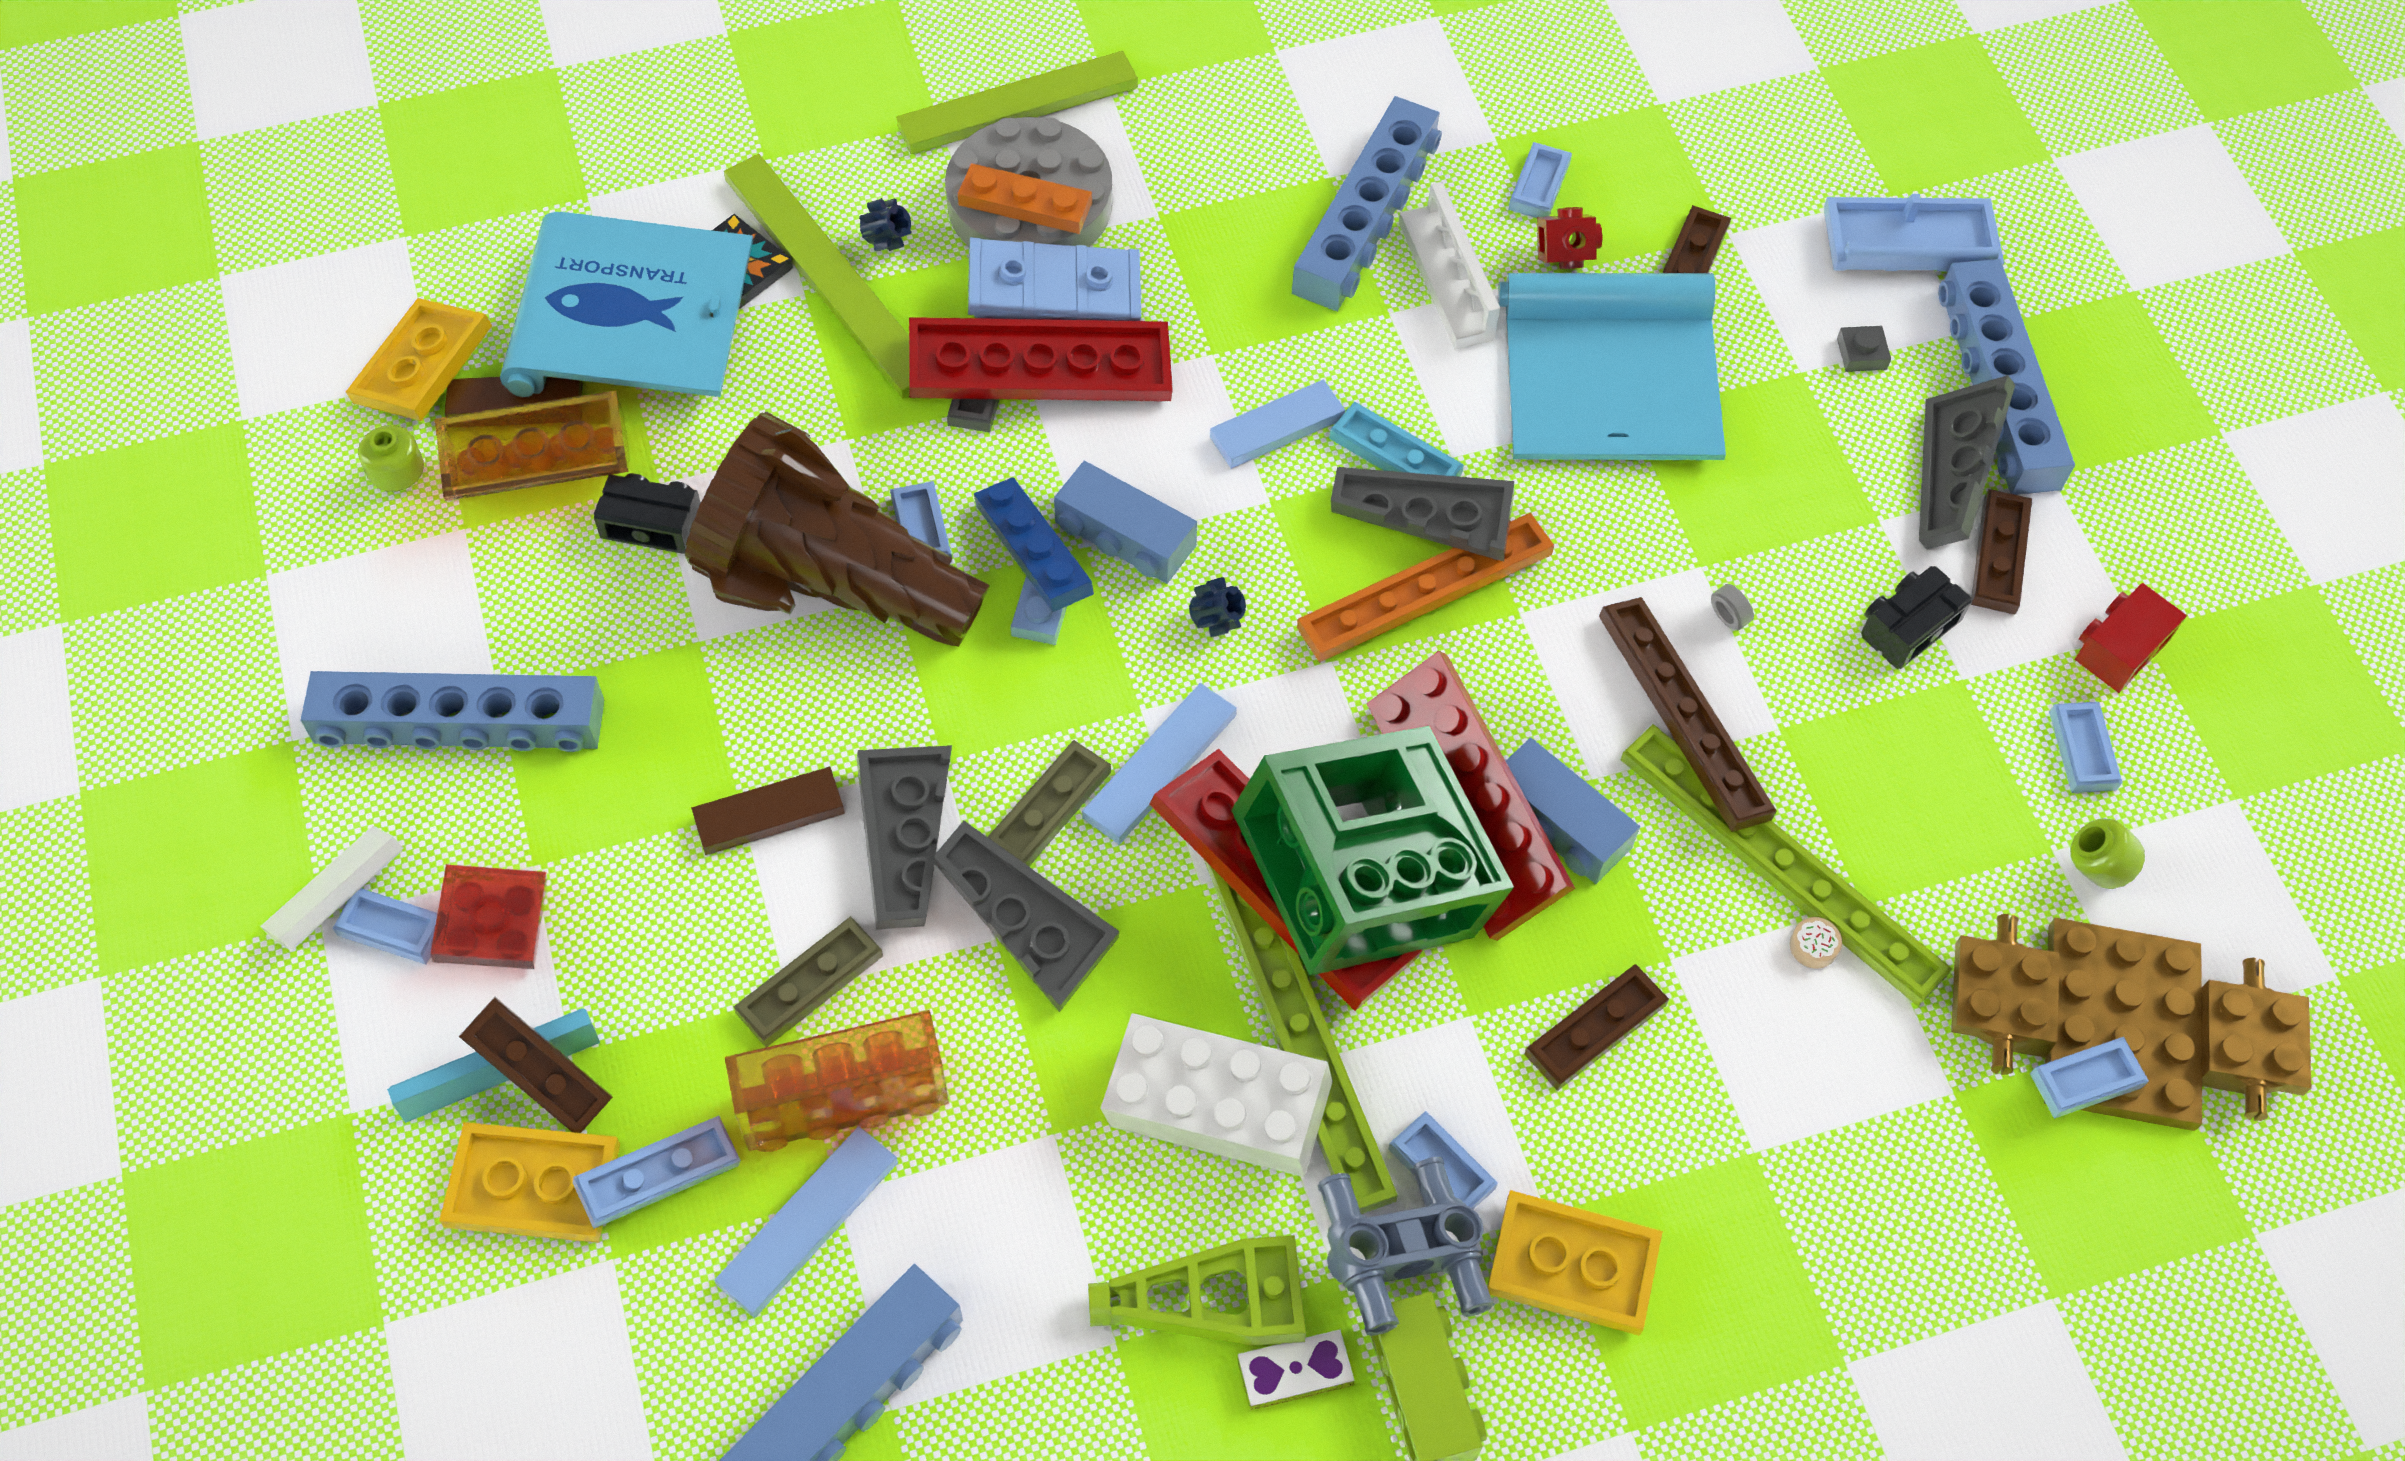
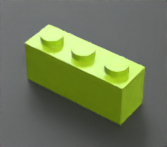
(1428, 1384)

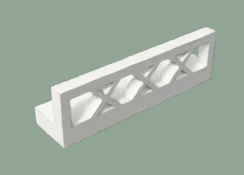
(1451, 270)

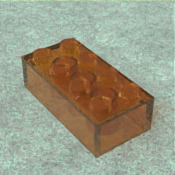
(837, 1081)

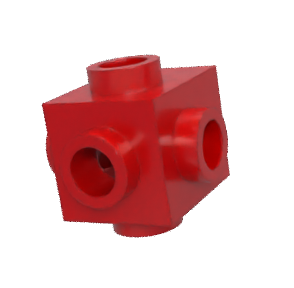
(1554, 237)

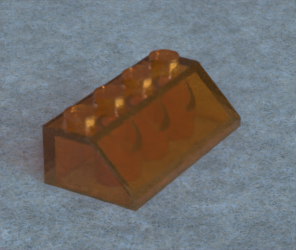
(532, 445)

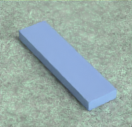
(1158, 762)
(806, 1222)

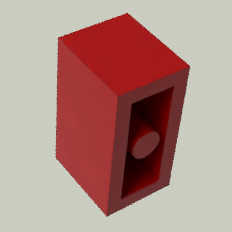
(2129, 637)

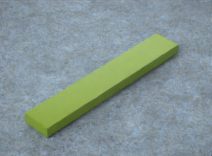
(1023, 98)

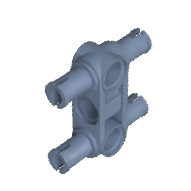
(1404, 1245)

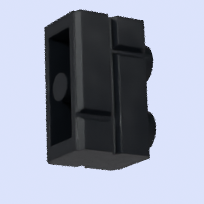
(646, 512)
(1915, 616)

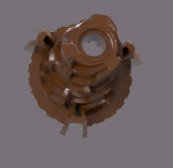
(791, 522)

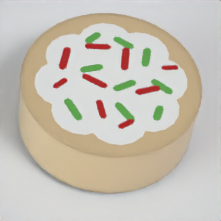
(1815, 942)

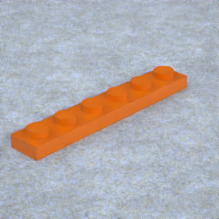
(1418, 591)

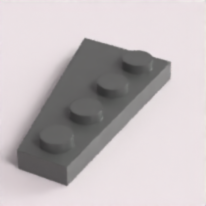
(1957, 457)
(1438, 508)
(902, 821)
(1031, 917)

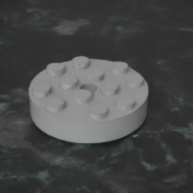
(1037, 150)

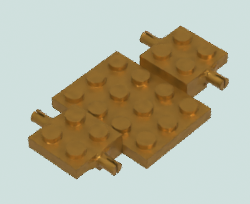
(2139, 987)

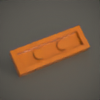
(1025, 198)

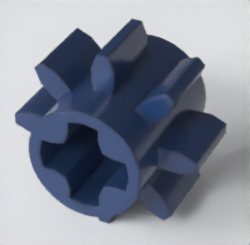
(885, 224)
(1217, 607)

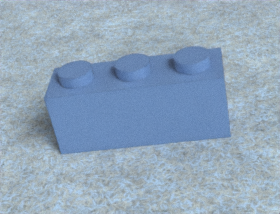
(1125, 522)
(1574, 815)

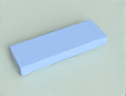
(1277, 423)
(656, 1171)

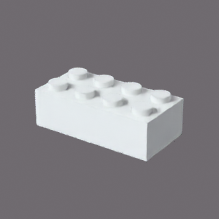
(1217, 1094)

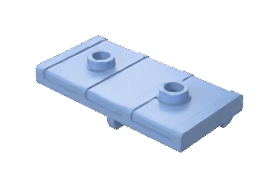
(1910, 232)
(1052, 281)

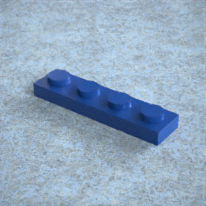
(1033, 544)

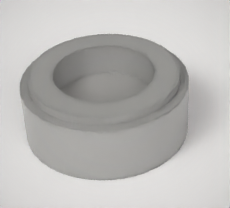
(1732, 607)

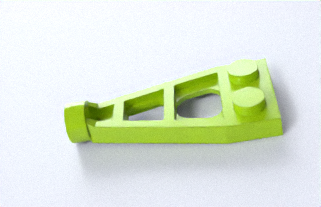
(1272, 1289)

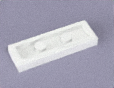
(332, 888)

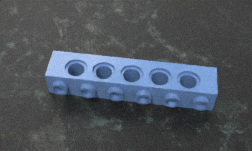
(1366, 204)
(1996, 344)
(385, 696)

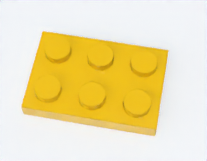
(419, 359)
(523, 1181)
(1574, 1262)

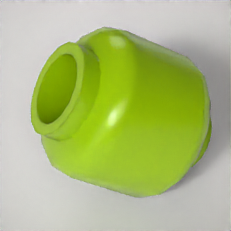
(391, 458)
(2107, 853)

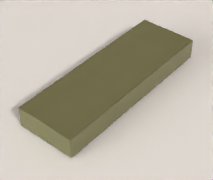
(1051, 802)
(808, 981)

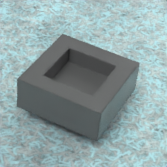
(1863, 348)

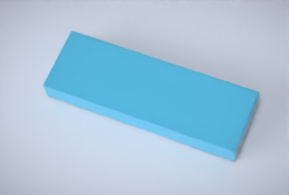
(1389, 445)

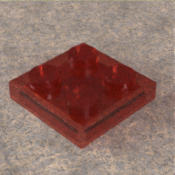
(489, 917)

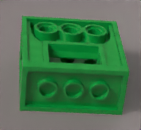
(1376, 883)

